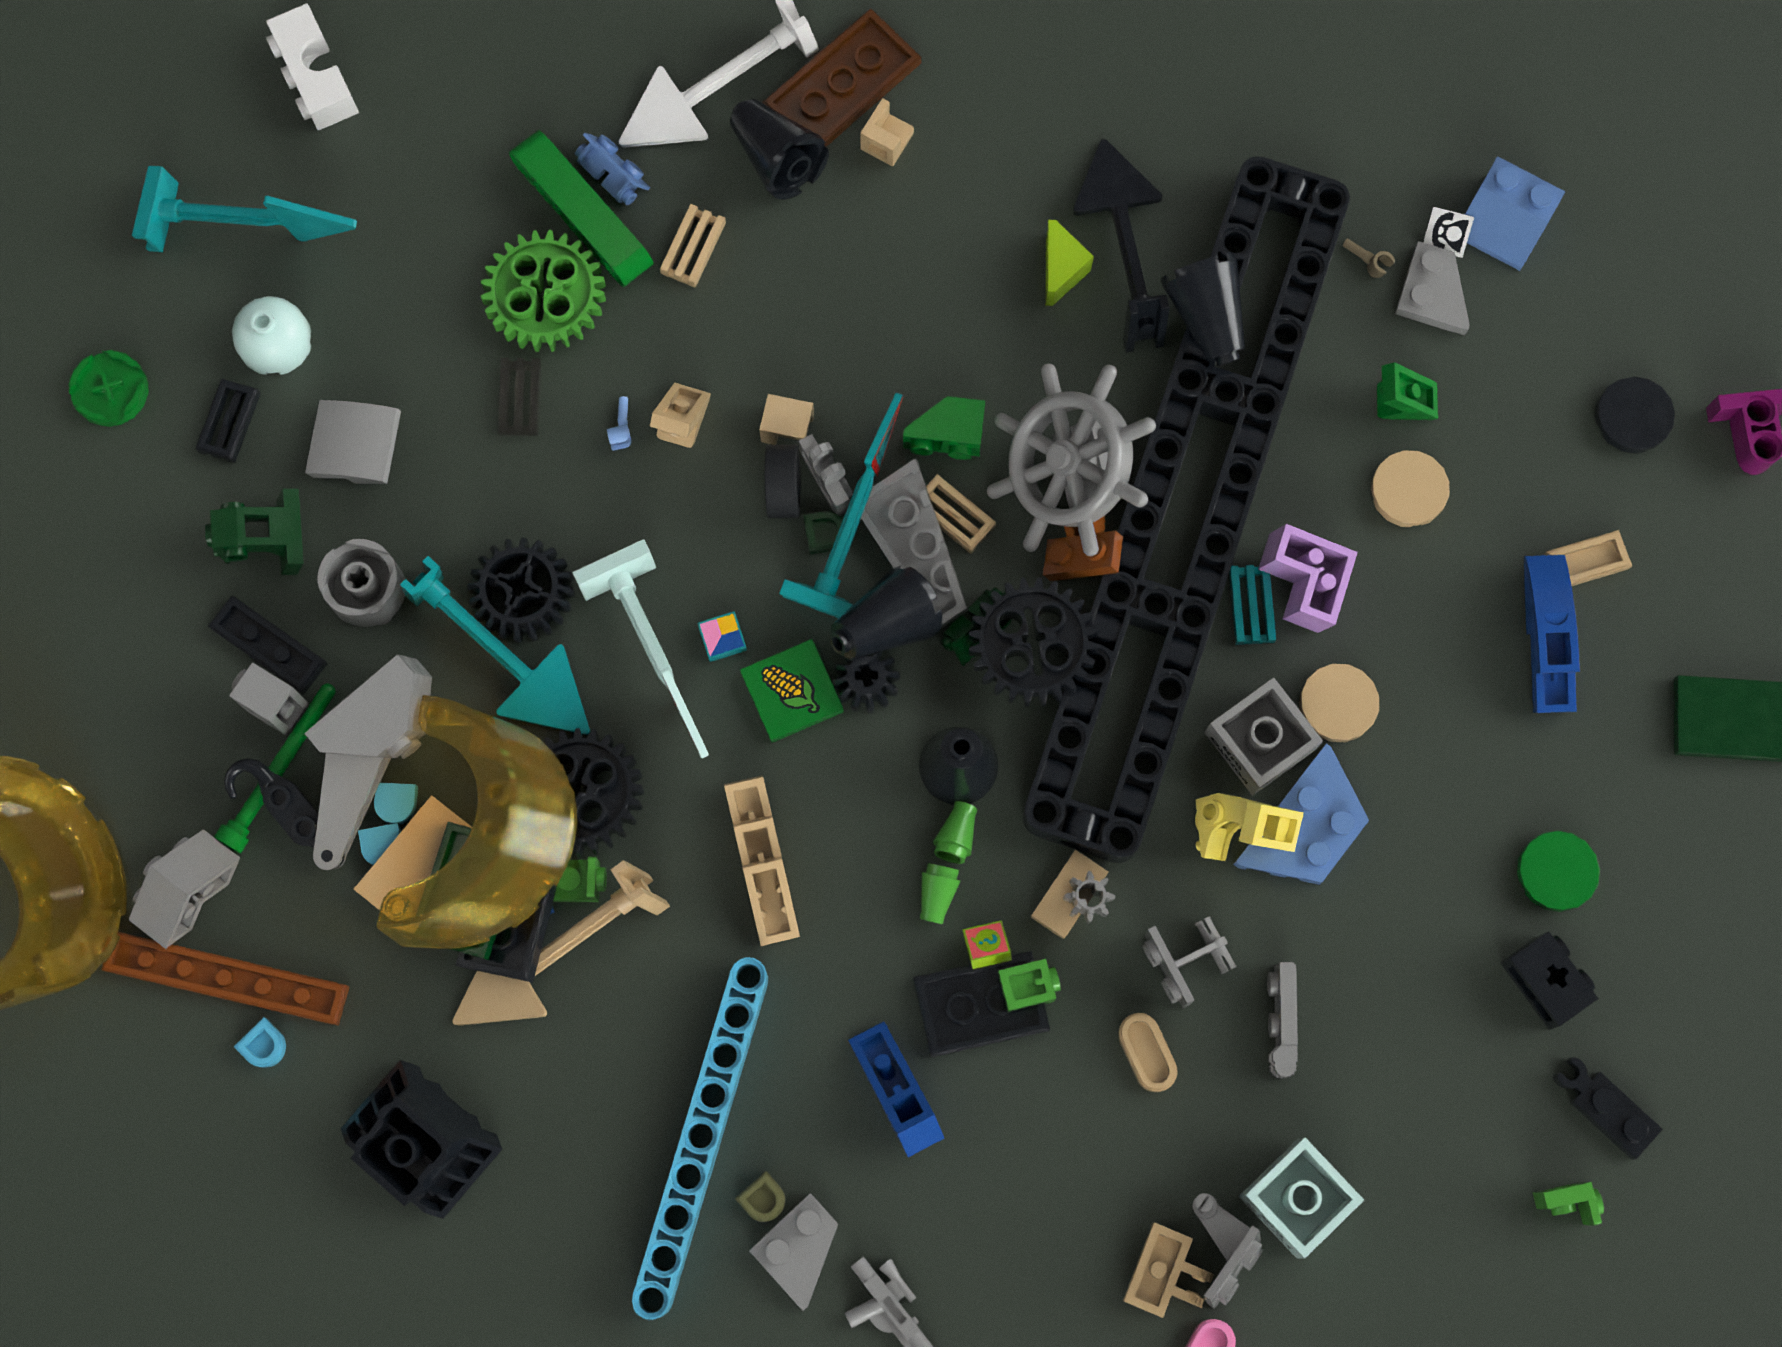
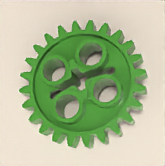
(509, 288)

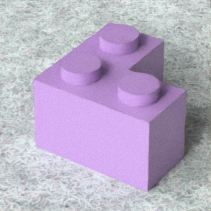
(1318, 574)

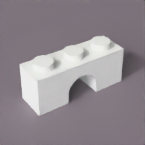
(300, 42)

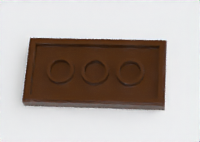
(846, 78)

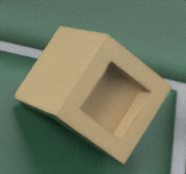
(885, 134)
(785, 419)

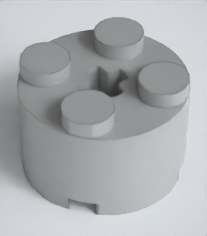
(352, 564)

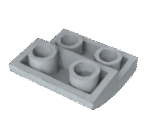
(353, 441)

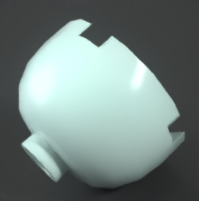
(271, 335)

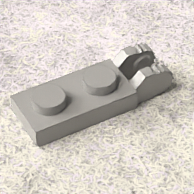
(1283, 1023)

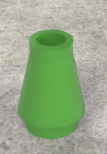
(956, 835)
(937, 892)

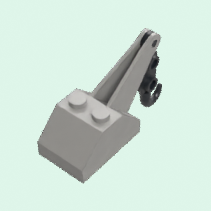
(358, 742)

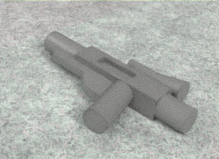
(884, 1308)

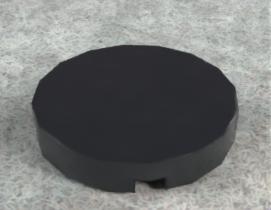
(1635, 414)

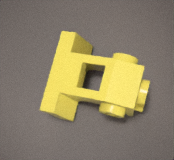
(1223, 814)

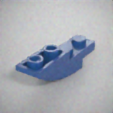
(1552, 633)

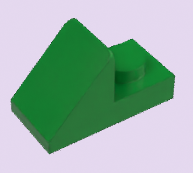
(1406, 395)

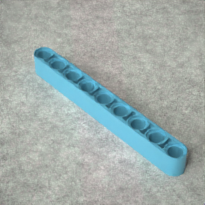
(705, 1157)

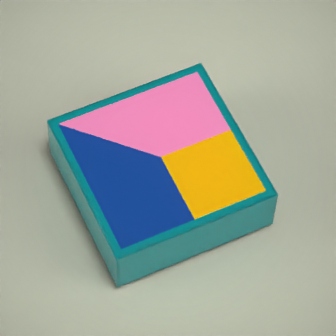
(722, 636)

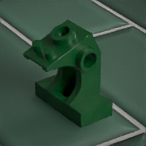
(228, 535)

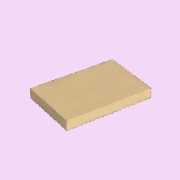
(410, 854)

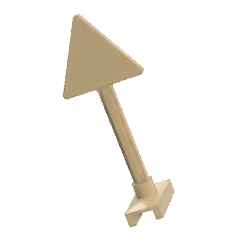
(507, 999)

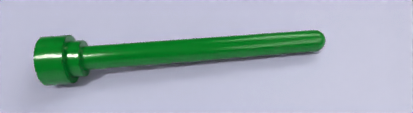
(235, 832)

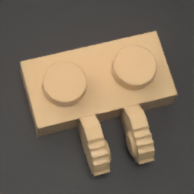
(1159, 1270)

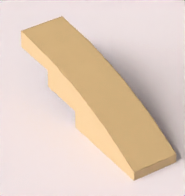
(761, 860)

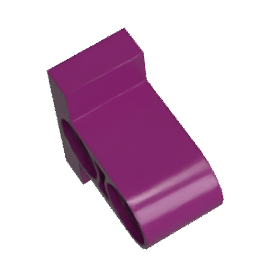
(1749, 433)

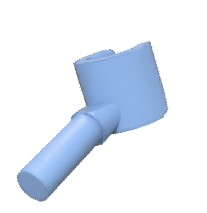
(620, 436)

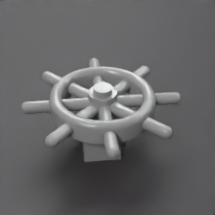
(1086, 459)

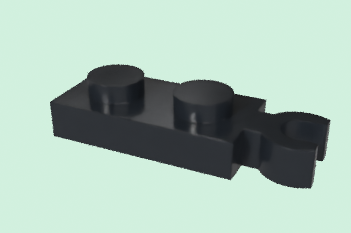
(1610, 1110)

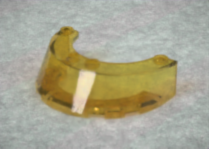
(515, 845)
(65, 884)

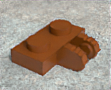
(1067, 559)

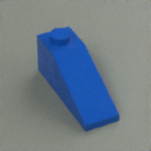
(896, 1089)

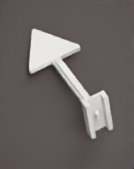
(667, 114)

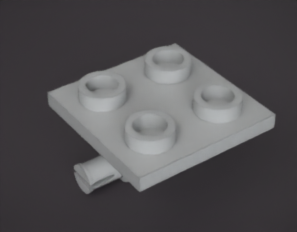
(1174, 983)
(1235, 1241)

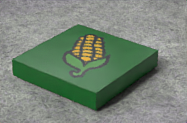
(791, 690)

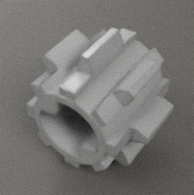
(1097, 889)

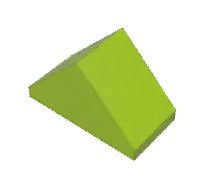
(1065, 262)

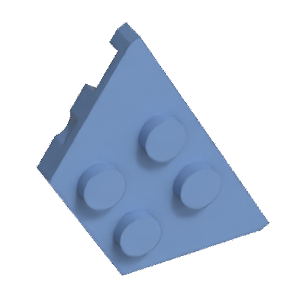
(1327, 829)

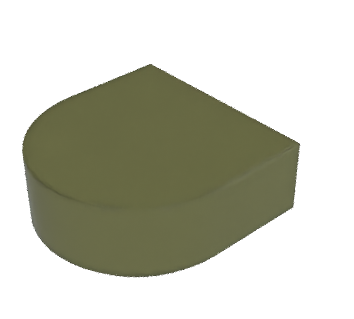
(763, 1199)

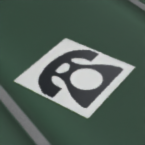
(1448, 230)

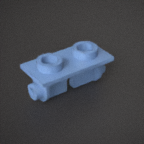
(602, 157)

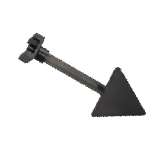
(1114, 187)

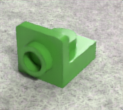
(581, 881)
(1029, 984)
(1563, 1200)

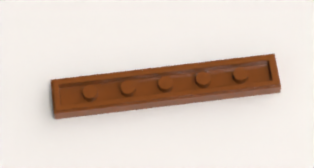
(228, 979)

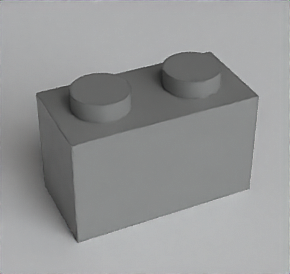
(268, 698)

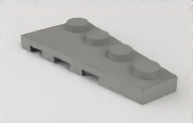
(910, 535)

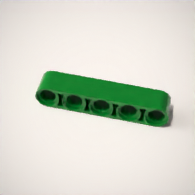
(581, 208)

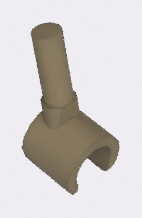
(1371, 259)

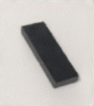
(268, 644)

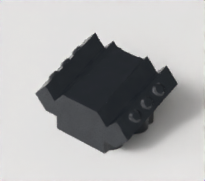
(419, 1141)

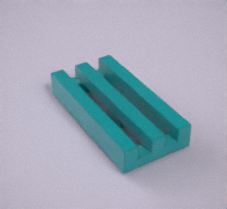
(1250, 572)

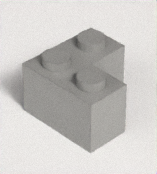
(179, 886)

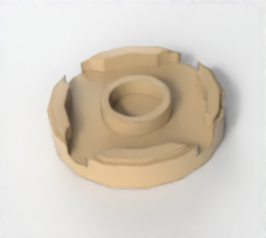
(1410, 488)
(1339, 702)

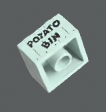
(1301, 1198)

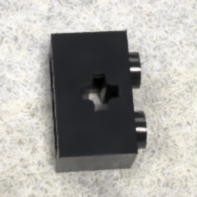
(1532, 966)

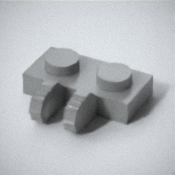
(826, 474)

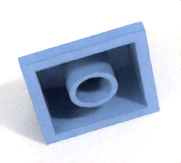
(1511, 212)

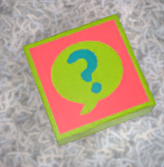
(987, 944)

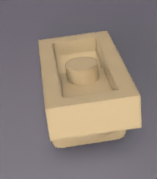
(680, 415)

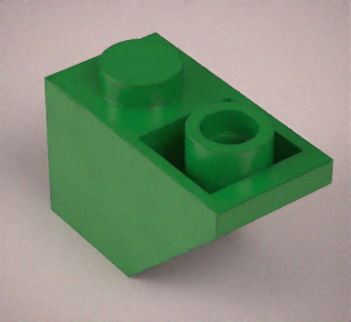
(948, 427)

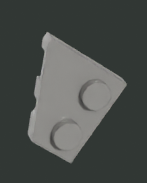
(1434, 290)
(798, 1249)

